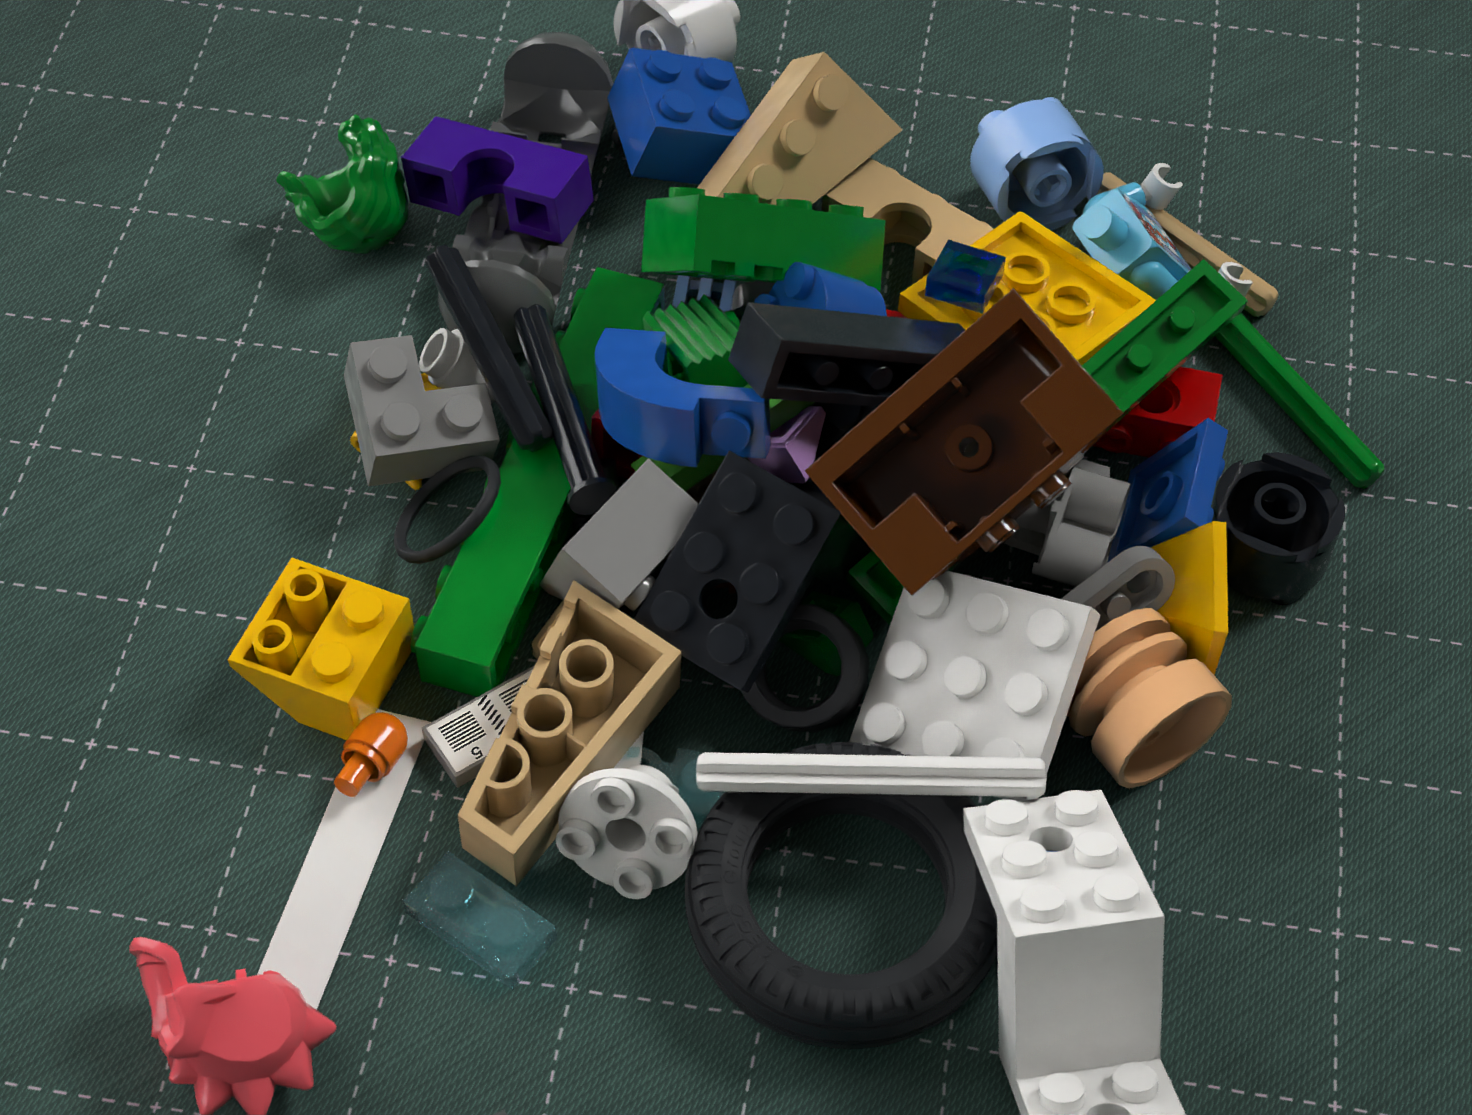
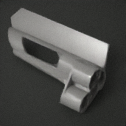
(1076, 527)

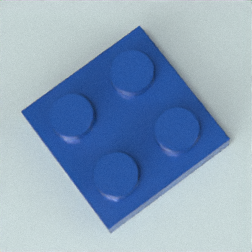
(1172, 489)

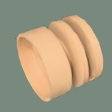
(1145, 699)

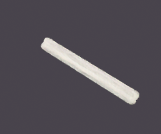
(871, 774)

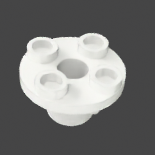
(627, 829)

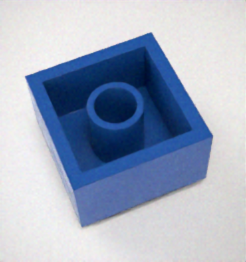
(675, 113)

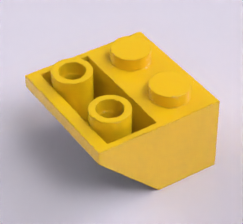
(325, 647)

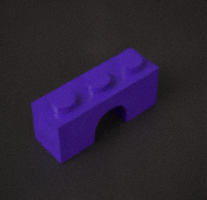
(459, 162)

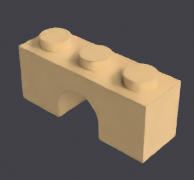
(909, 211)

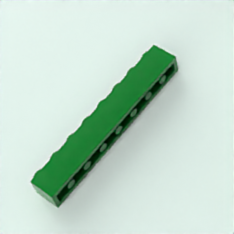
(495, 580)

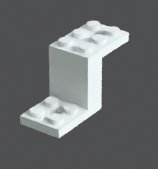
(1074, 957)

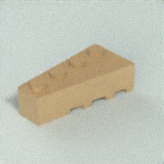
(802, 136)
(576, 715)

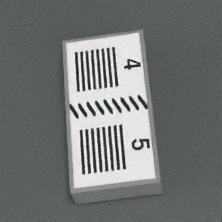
(467, 733)

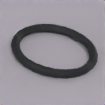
(466, 528)

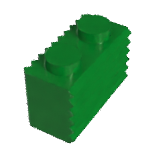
(698, 341)

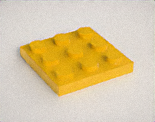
(1060, 283)

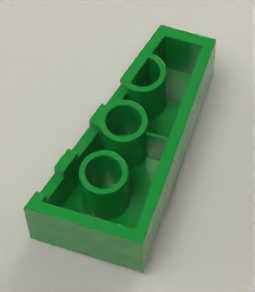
(755, 240)

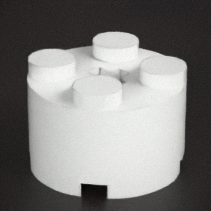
(679, 26)

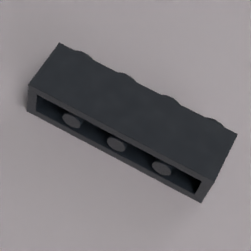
(833, 353)

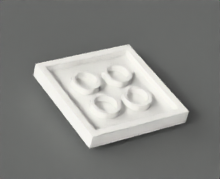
(976, 672)

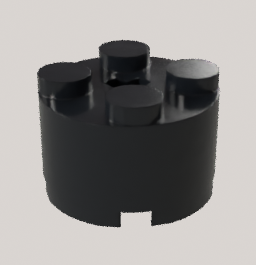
(1277, 525)

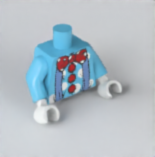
(1132, 242)

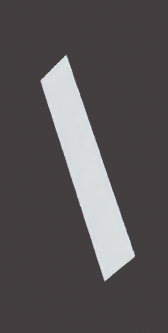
(337, 875)

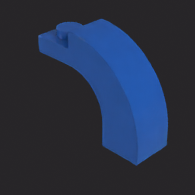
(670, 416)

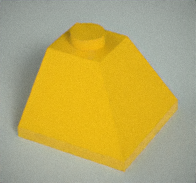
(1200, 592)

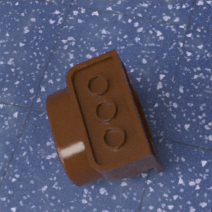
(905, 467)

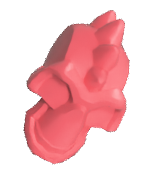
(231, 1033)

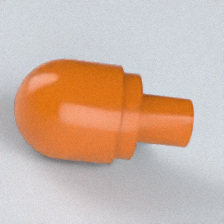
(371, 752)

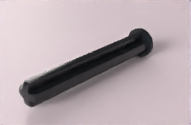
(562, 409)

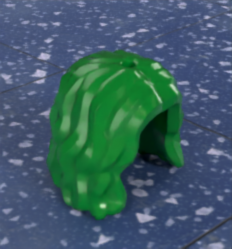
(359, 204)

